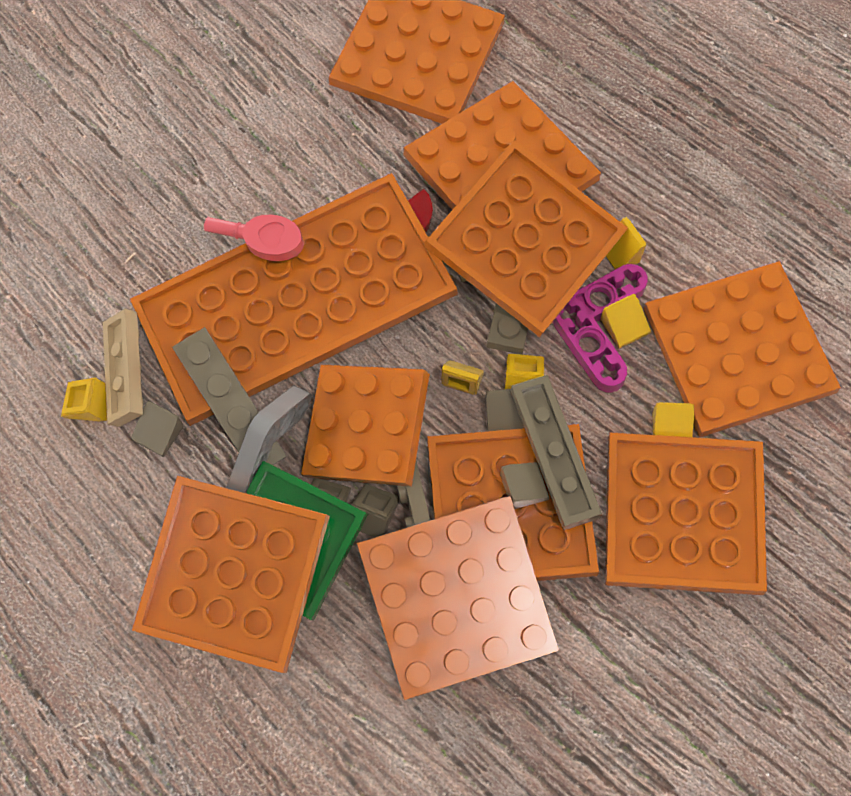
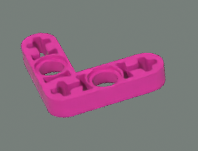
(589, 314)

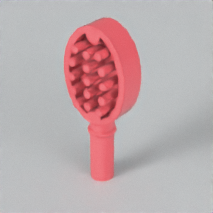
(265, 235)

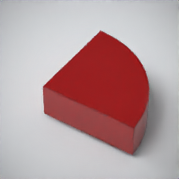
(423, 208)

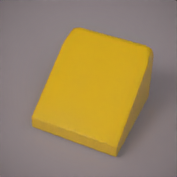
(628, 248)
(625, 321)
(523, 368)
(461, 377)
(85, 400)
(673, 419)

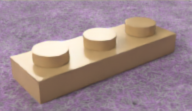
(122, 368)

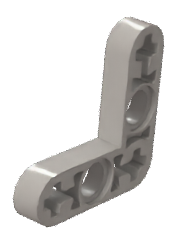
(264, 431)

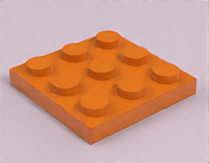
(366, 424)

